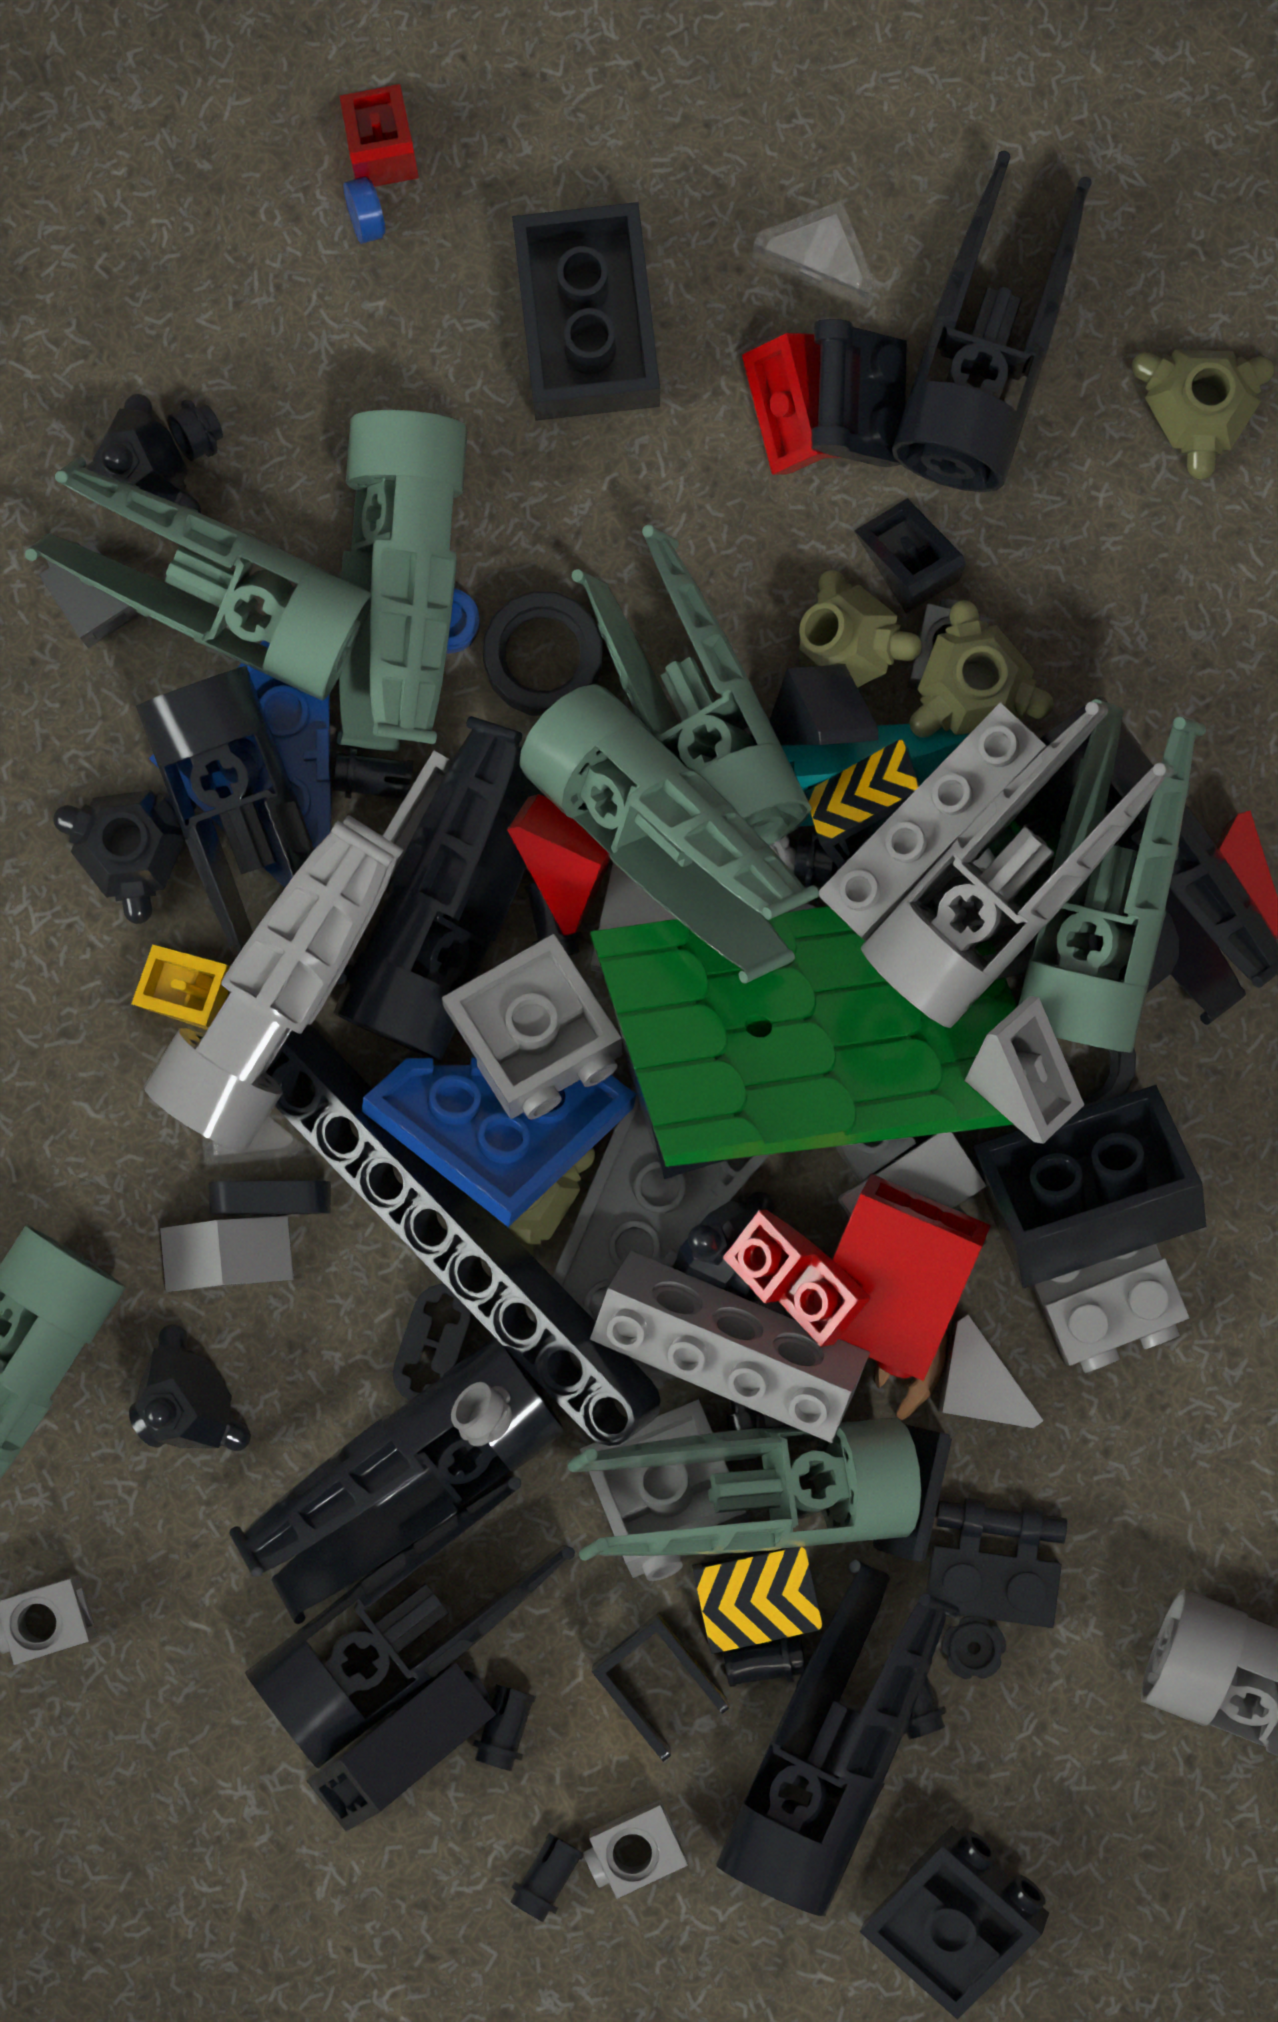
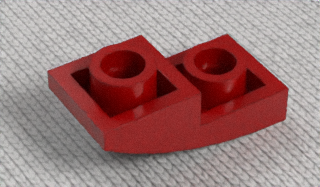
(794, 1271)

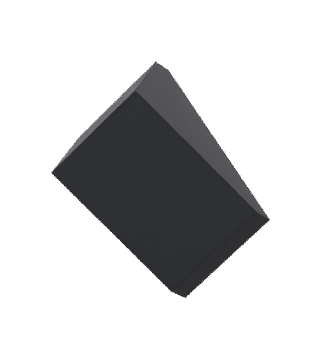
(911, 554)
(821, 708)

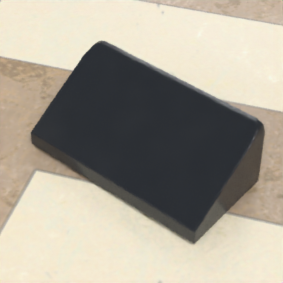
(932, 1455)

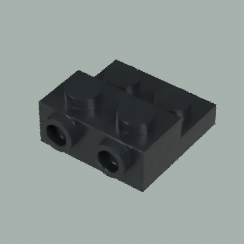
(957, 1920)

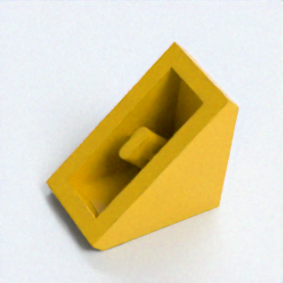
(182, 986)

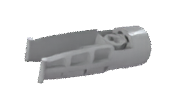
(932, 953)
(275, 986)
(1216, 1669)

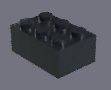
(586, 311)
(1093, 1189)

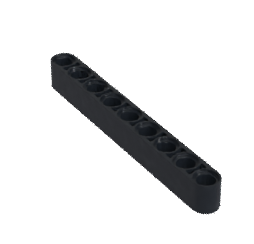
(457, 1252)

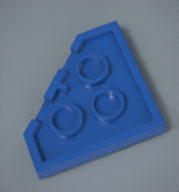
(303, 741)
(467, 1136)

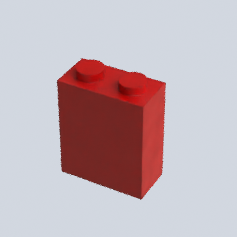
(913, 1266)

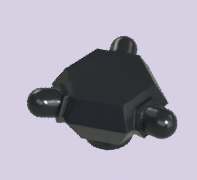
(143, 454)
(125, 846)
(711, 1239)
(184, 1400)

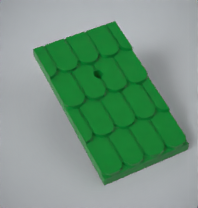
(791, 1057)

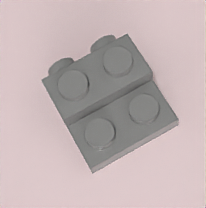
(535, 1029)
(1112, 1306)
(662, 1495)

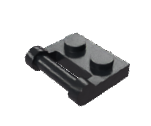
(859, 392)

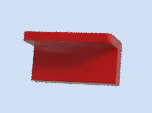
(786, 399)

